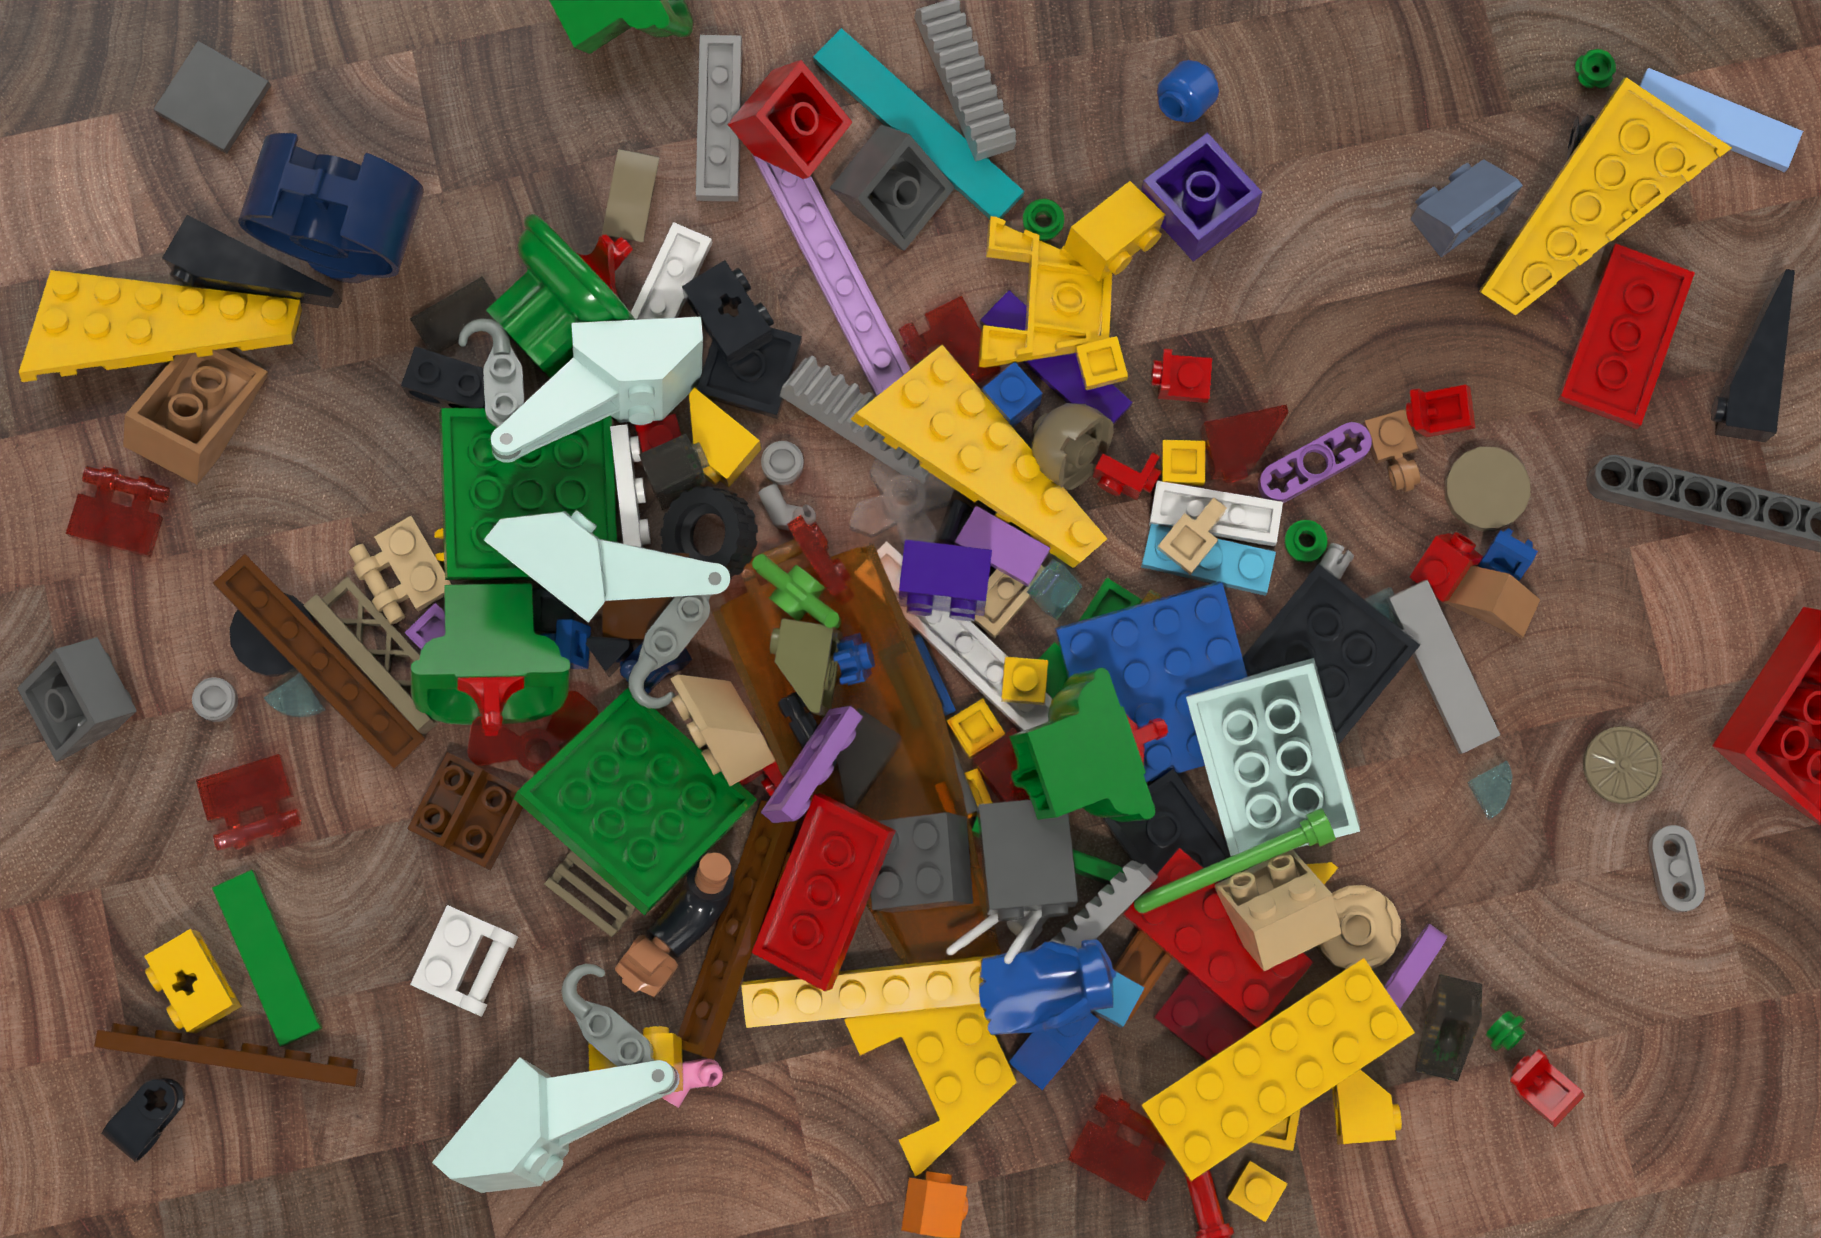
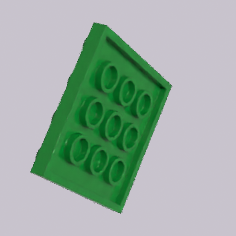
(482, 490)
(634, 801)

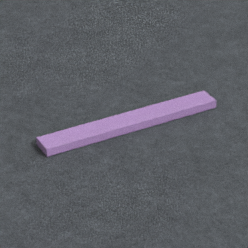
(837, 276)

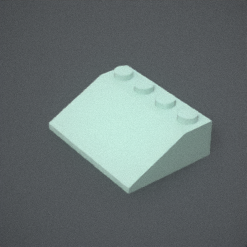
(1272, 755)

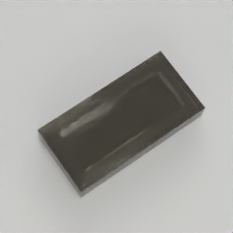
(443, 321)

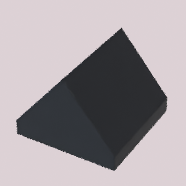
(953, 522)
(609, 652)

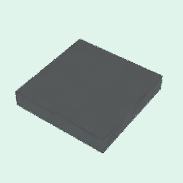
(212, 97)

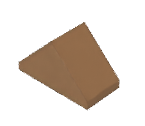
(1495, 600)

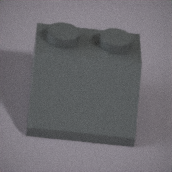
(893, 186)
(76, 697)

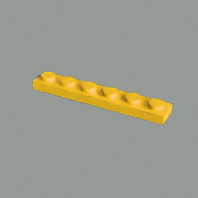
(864, 992)

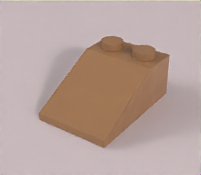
(192, 411)

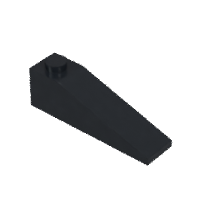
(226, 264)
(1753, 389)

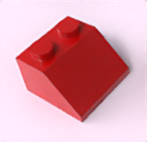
(790, 120)

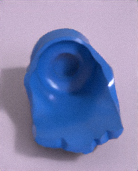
(1045, 987)

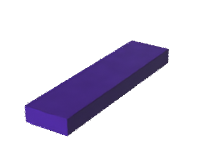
(1060, 371)

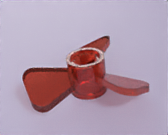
(508, 746)

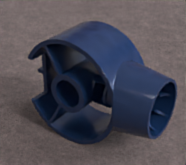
(330, 210)

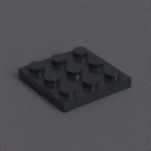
(1348, 638)

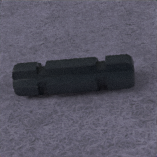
(802, 723)

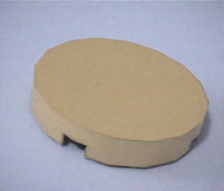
(1367, 926)

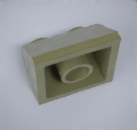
(807, 661)

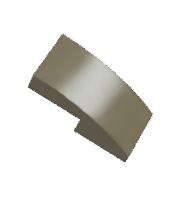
(630, 195)

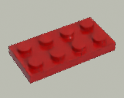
(1626, 336)
(823, 891)
(1205, 943)

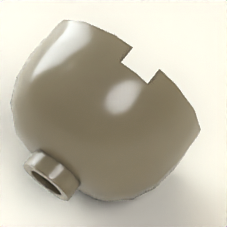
(1069, 441)

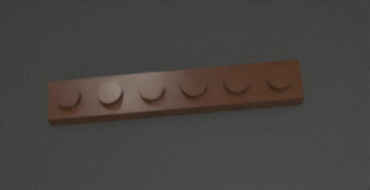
(319, 661)
(735, 935)
(212, 1052)

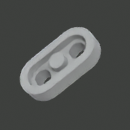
(1680, 868)

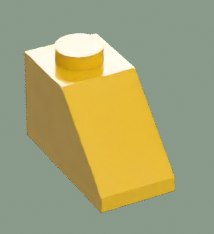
(723, 440)
(1364, 1111)

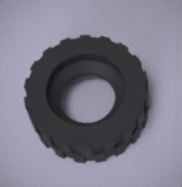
(734, 512)

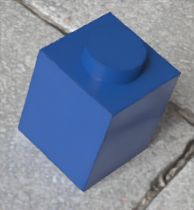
(1013, 394)

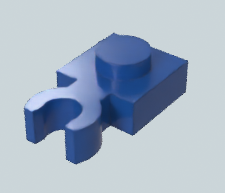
(854, 659)

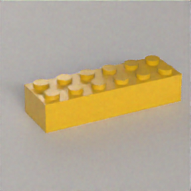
(1277, 1069)

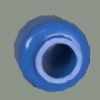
(1187, 91)

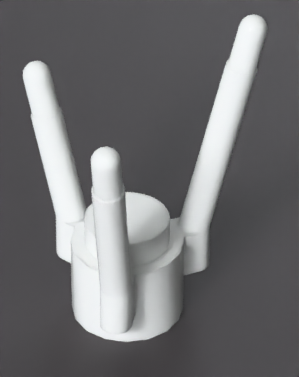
(1025, 929)

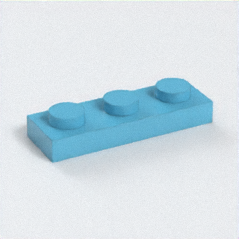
(1228, 562)

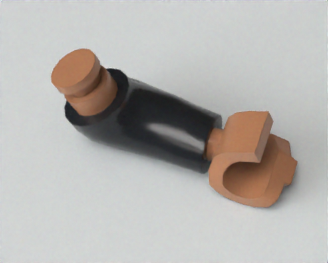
(688, 917)

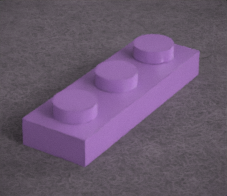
(812, 765)

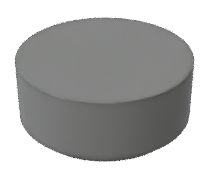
(782, 462)
(215, 699)

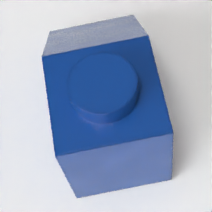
(1049, 1049)

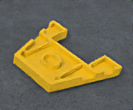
(1062, 301)
(955, 1061)

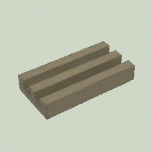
(563, 871)

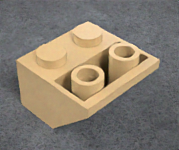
(723, 725)
(1279, 909)

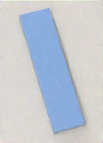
(1735, 125)

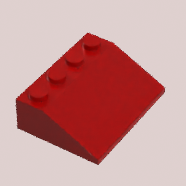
(1778, 722)

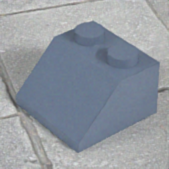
(1464, 205)

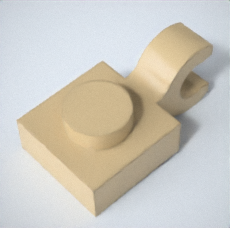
(1190, 539)

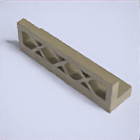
(365, 657)

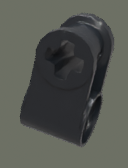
(140, 1122)

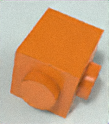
(935, 1206)

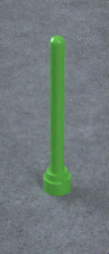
(1313, 830)

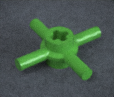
(796, 592)

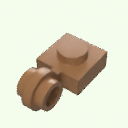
(1392, 440)

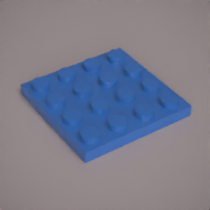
(1156, 660)

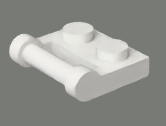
(451, 954)

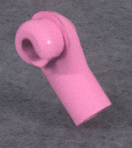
(696, 1074)

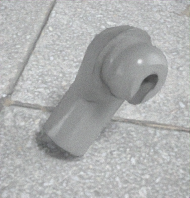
(783, 513)

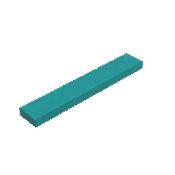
(903, 110)

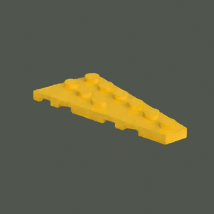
(1614, 177)
(138, 323)
(971, 447)

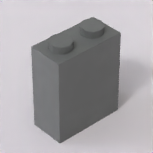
(1025, 861)

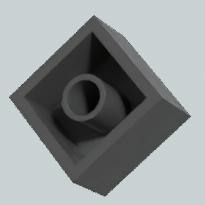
(925, 864)

